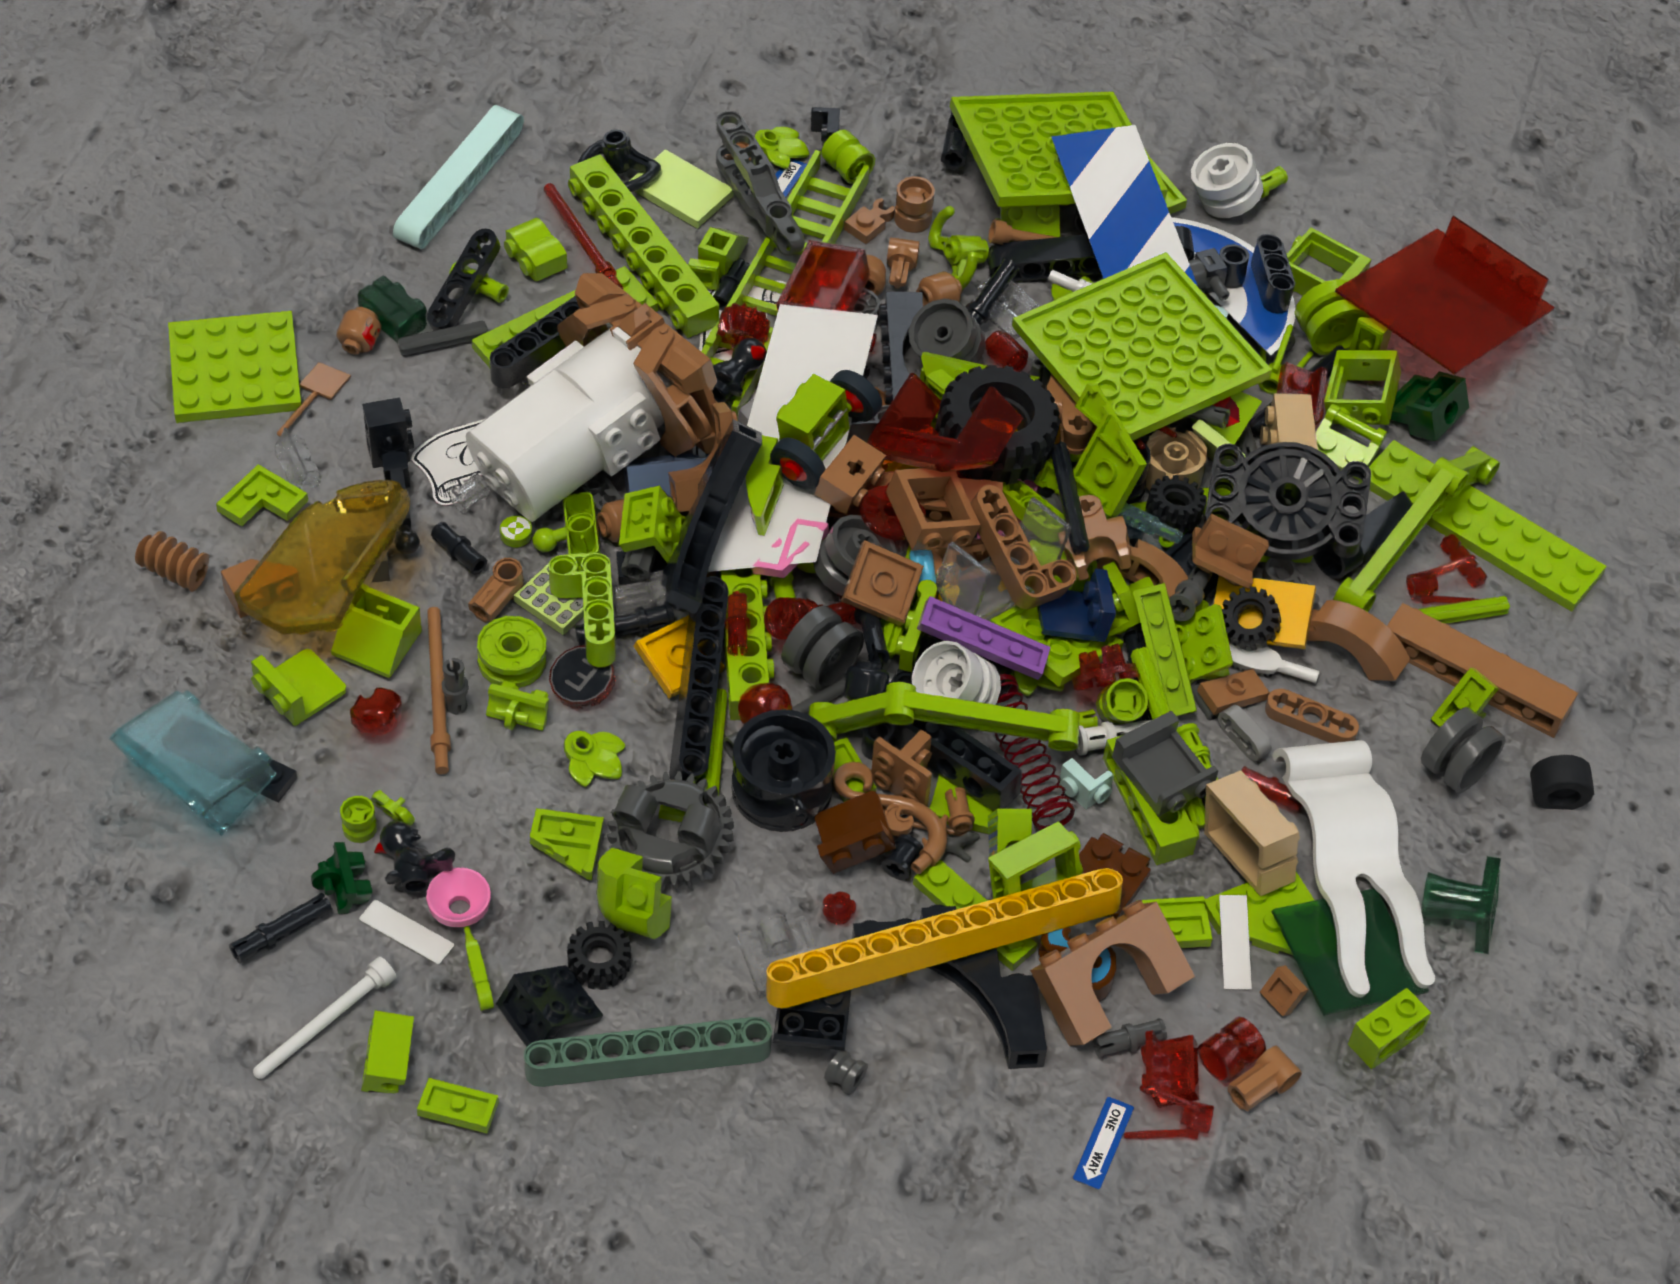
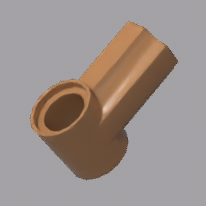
(497, 590)
(1271, 1073)

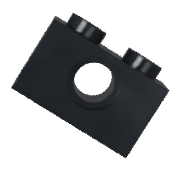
(387, 429)

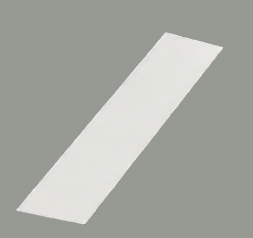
(801, 345)

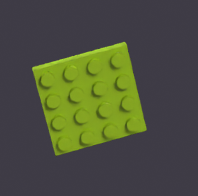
(234, 366)

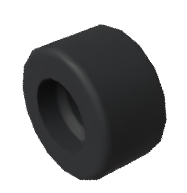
(1562, 782)

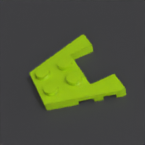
(1110, 460)

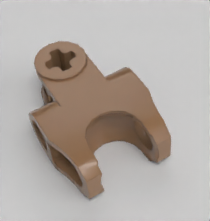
(1074, 425)
(1106, 538)

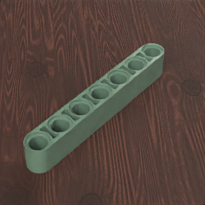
(634, 1062)

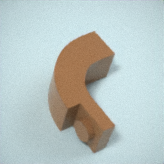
(685, 482)
(1150, 562)
(1363, 636)

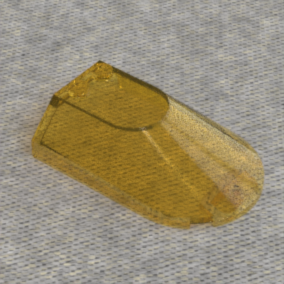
(325, 559)

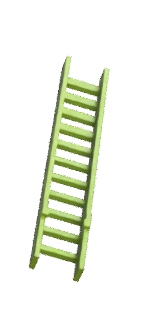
(763, 258)

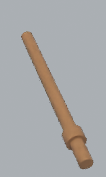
(440, 739)

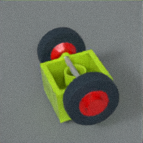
(818, 421)

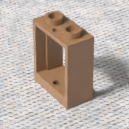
(922, 484)

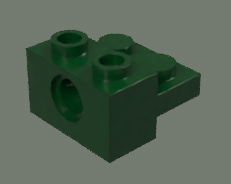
(1431, 404)

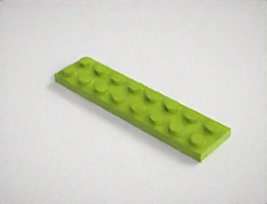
(1492, 530)

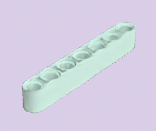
(458, 177)

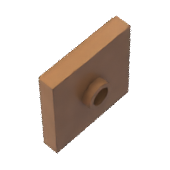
(882, 583)

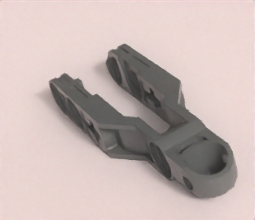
(767, 200)

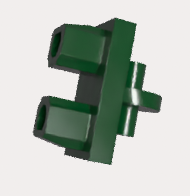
(337, 878)

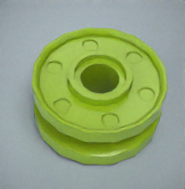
(511, 651)

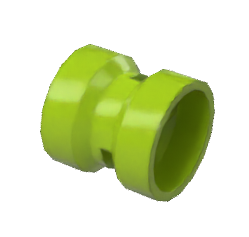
(358, 819)

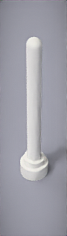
(377, 975)

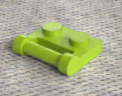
(1342, 448)

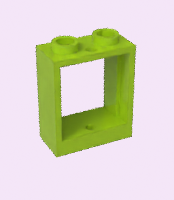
(1326, 251)
(1350, 365)
(1031, 852)

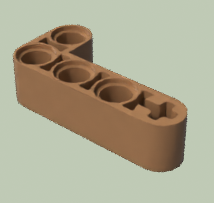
(995, 513)

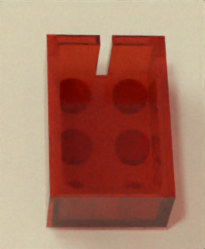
(827, 277)

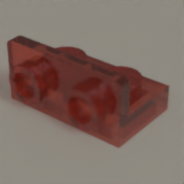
(1302, 381)

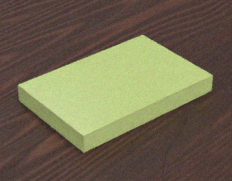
(685, 190)

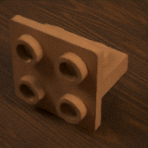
(1227, 550)
(904, 770)

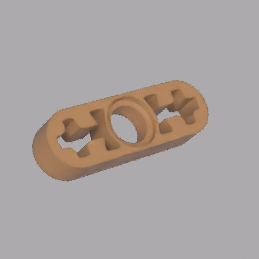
(1305, 705)

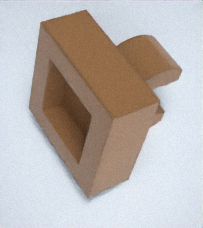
(1284, 990)

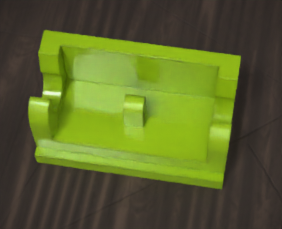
(387, 1052)

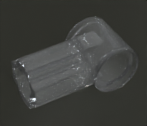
(645, 594)

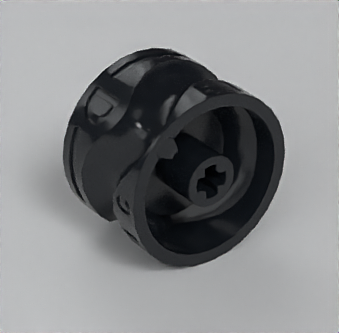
(782, 770)

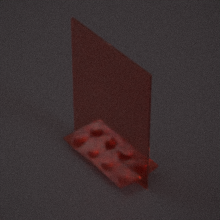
(1451, 295)

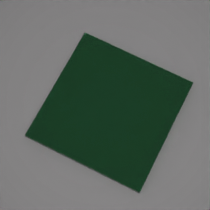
(1313, 942)

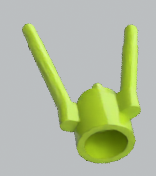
(1270, 385)

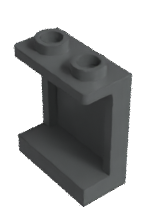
(1162, 765)

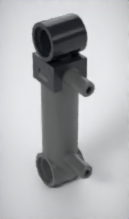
(1217, 270)

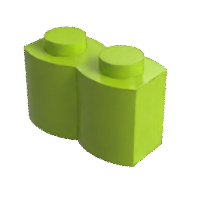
(535, 249)

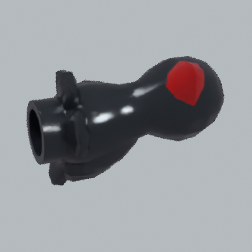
(746, 357)
(411, 864)

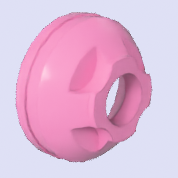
(454, 886)

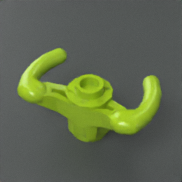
(960, 250)

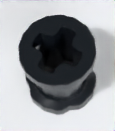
(902, 857)

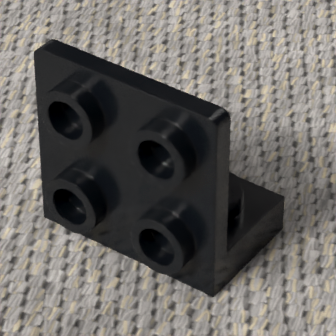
(545, 1002)

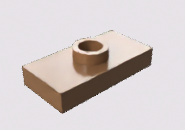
(1235, 689)

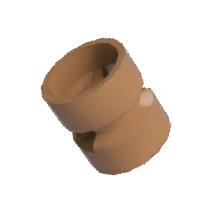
(914, 204)

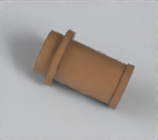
(960, 817)

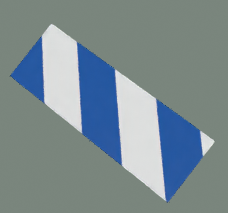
(1119, 199)

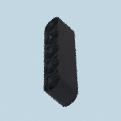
(530, 348)

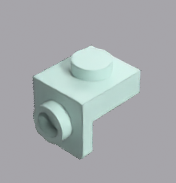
(1083, 786)

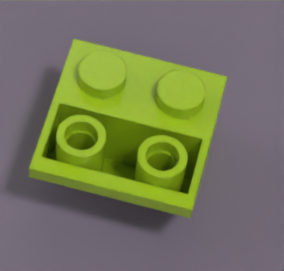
(378, 632)

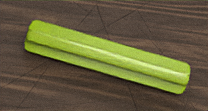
(1468, 610)

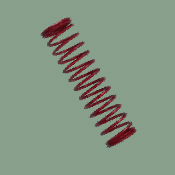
(1052, 802)

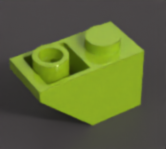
(722, 247)

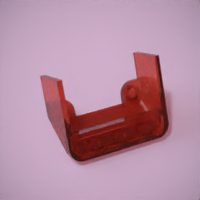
(909, 440)

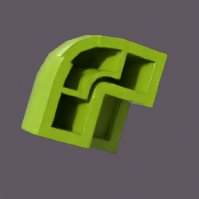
(630, 896)

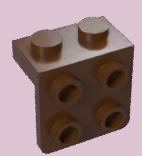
(853, 832)

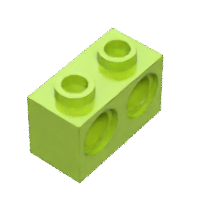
(1389, 1028)

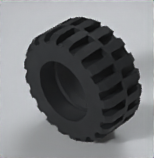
(1036, 433)

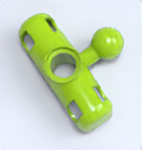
(580, 527)

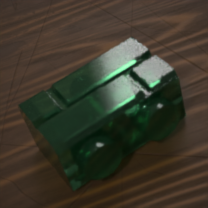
(395, 309)

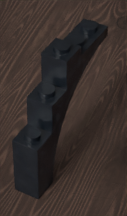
(700, 531)
(1007, 1001)

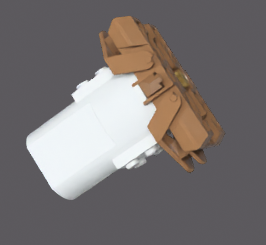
(597, 402)

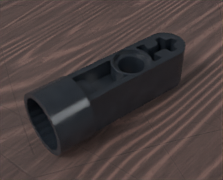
(1377, 528)

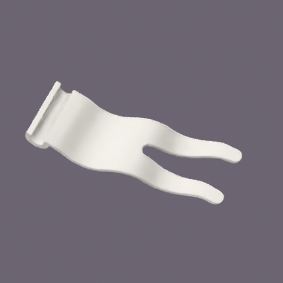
(1351, 839)

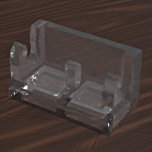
(1010, 305)

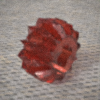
(741, 323)

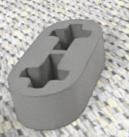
(1244, 732)

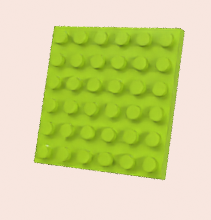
(1015, 142)
(1146, 343)

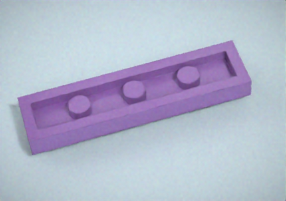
(984, 638)

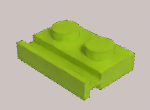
(1187, 920)

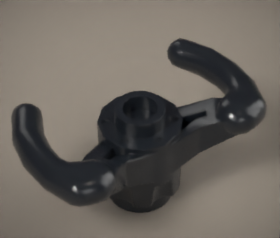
(622, 157)

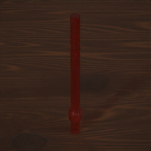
(580, 234)

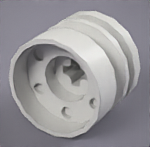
(956, 673)

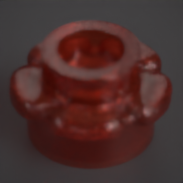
(838, 915)

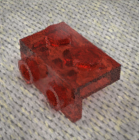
(1170, 1067)

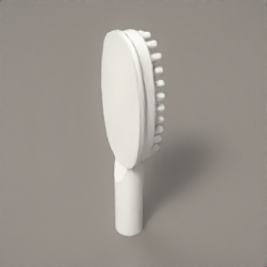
(1268, 662)

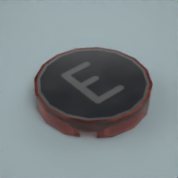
(578, 682)

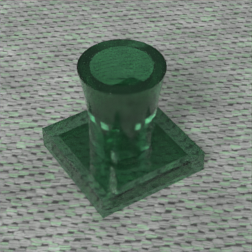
(1465, 901)

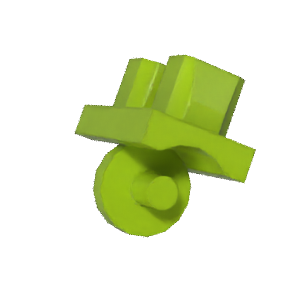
(517, 706)

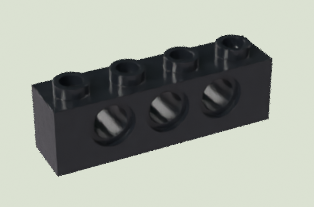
(967, 763)

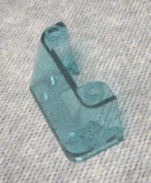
(195, 758)

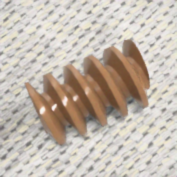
(172, 560)

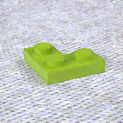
(259, 490)

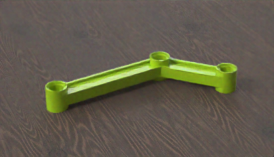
(1444, 479)
(903, 705)

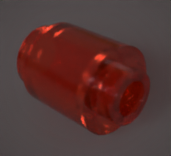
(1006, 351)

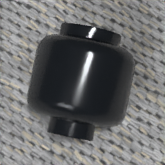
(865, 680)

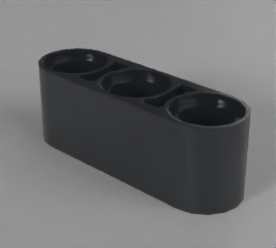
(1272, 273)

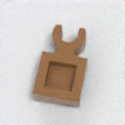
(868, 223)

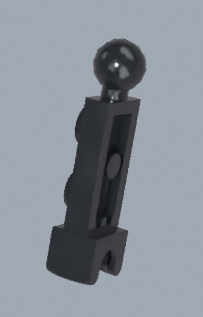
(396, 469)

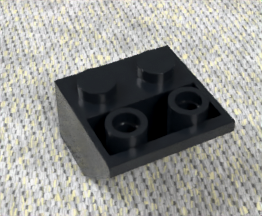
(815, 1023)

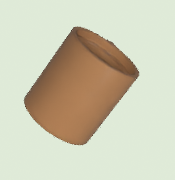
(901, 258)

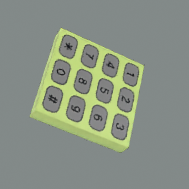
(554, 611)

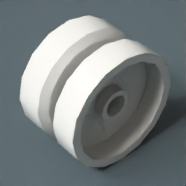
(1227, 180)

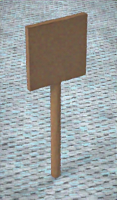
(320, 381)

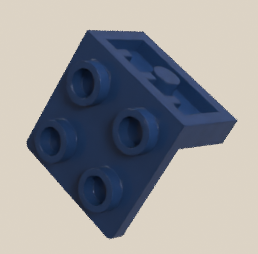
(1081, 614)

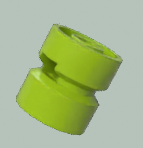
(847, 155)
(1122, 701)

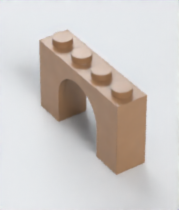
(1066, 975)

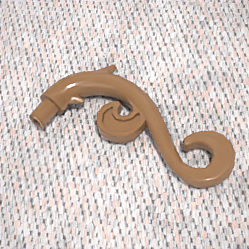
(897, 806)

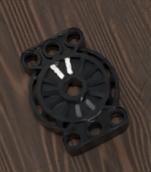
(1315, 484)

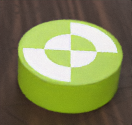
(515, 531)

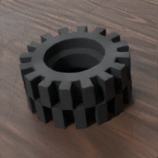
(1180, 492)
(1260, 634)
(599, 972)

